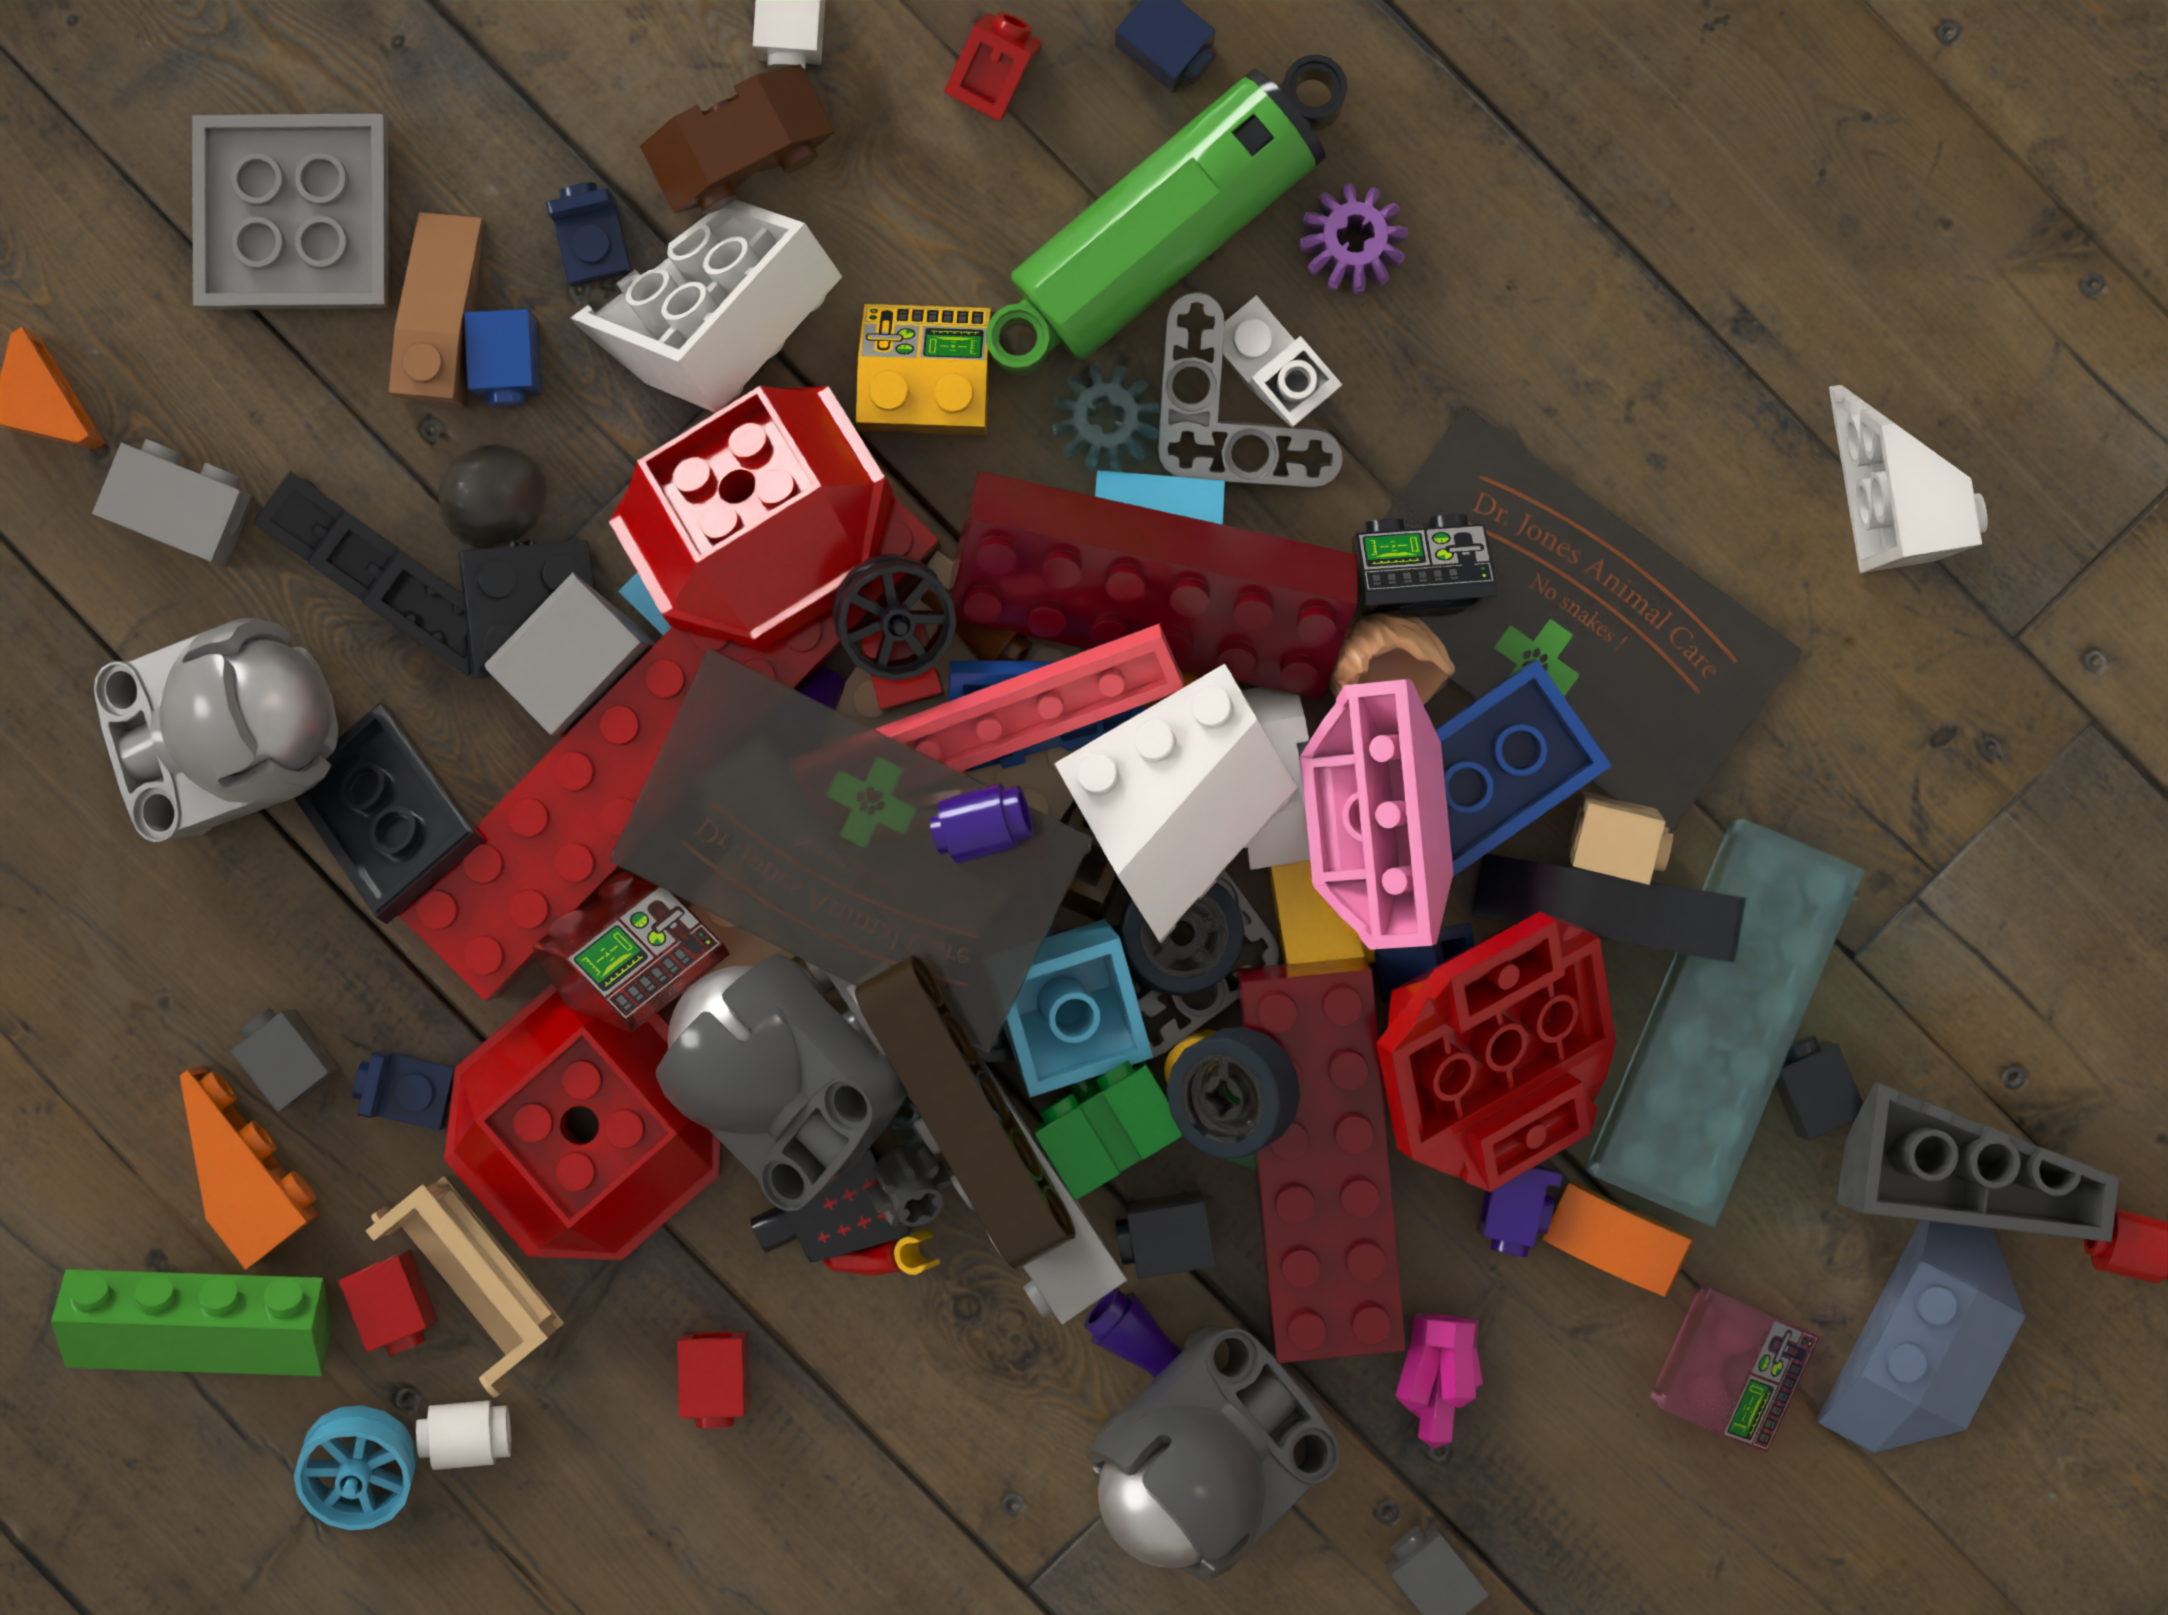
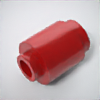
(2136, 1248)

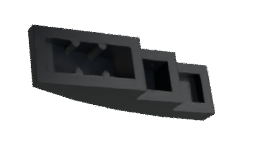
(368, 567)
(1612, 906)

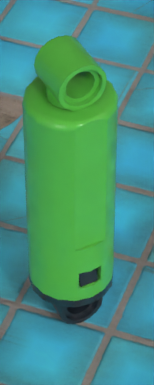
(1168, 215)

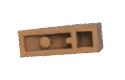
(430, 324)

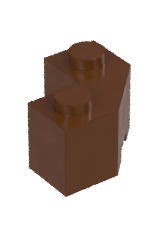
(713, 151)

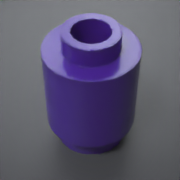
(981, 823)

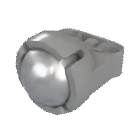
(215, 727)

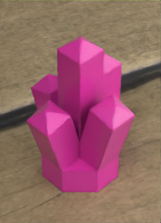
(1440, 1373)

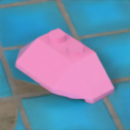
(1379, 815)

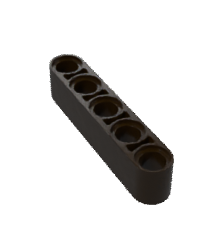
(965, 1112)

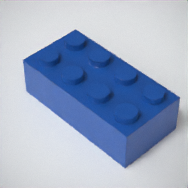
(1512, 761)

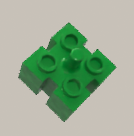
(1105, 1126)

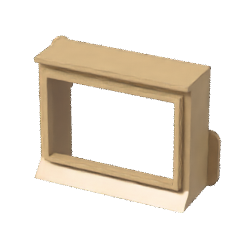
(475, 1270)

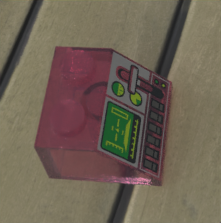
(1733, 1368)

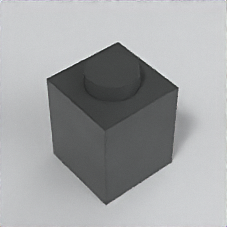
(284, 1057)
(1434, 1573)

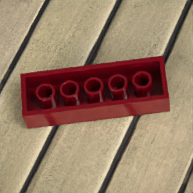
(1106, 568)
(1329, 1174)

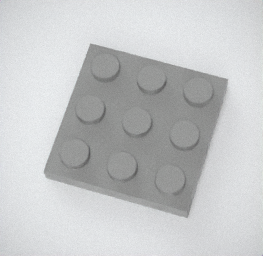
(290, 211)

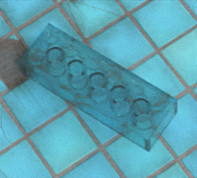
(1724, 1027)

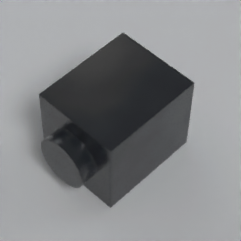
(1817, 1088)

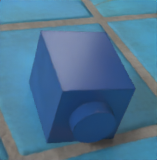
(503, 356)

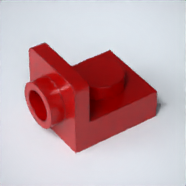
(993, 64)

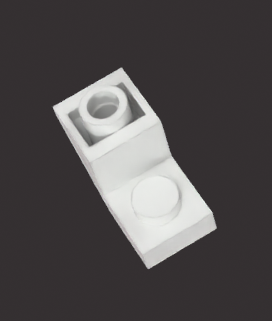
(1274, 365)

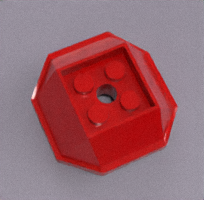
(778, 556)
(1500, 1052)
(529, 1170)

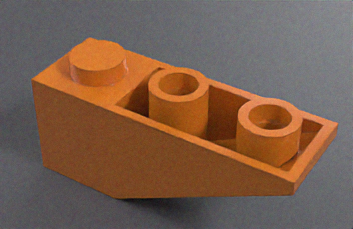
(240, 1181)

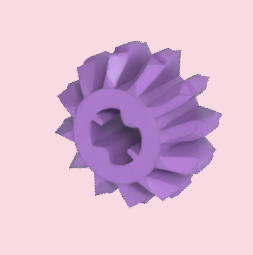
(1374, 250)

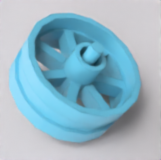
(355, 1468)

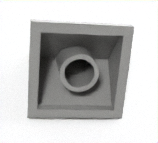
(568, 655)

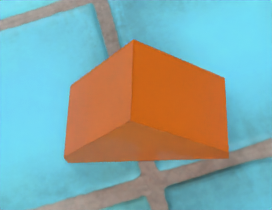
(39, 397)

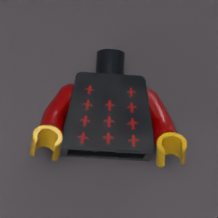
(846, 1229)

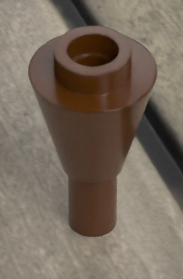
(985, 642)

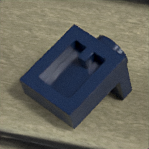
(589, 234)
(404, 1089)

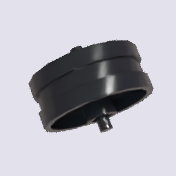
(894, 617)

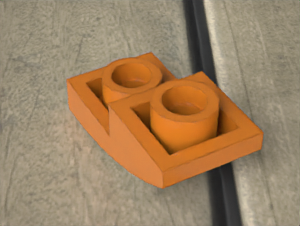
(1618, 1239)

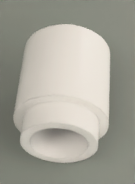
(464, 1434)

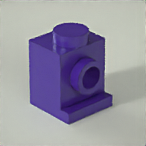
(1519, 1211)

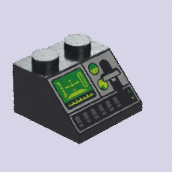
(1423, 566)

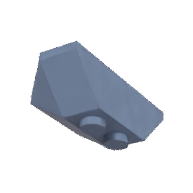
(1928, 1341)

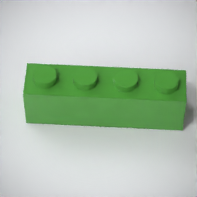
(193, 1322)

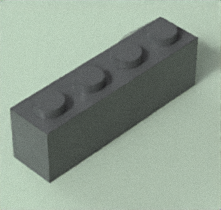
(1948, 1169)

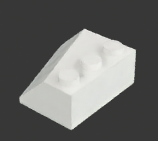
(715, 304)
(1900, 493)
(1179, 793)

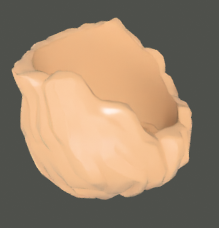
(1390, 649)

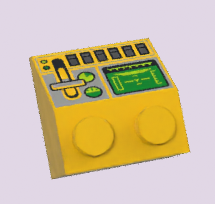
(923, 370)

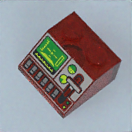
(627, 952)

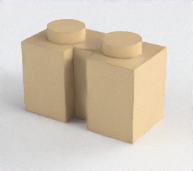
(1619, 838)

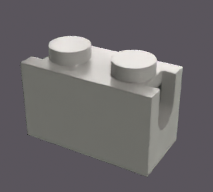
(173, 503)

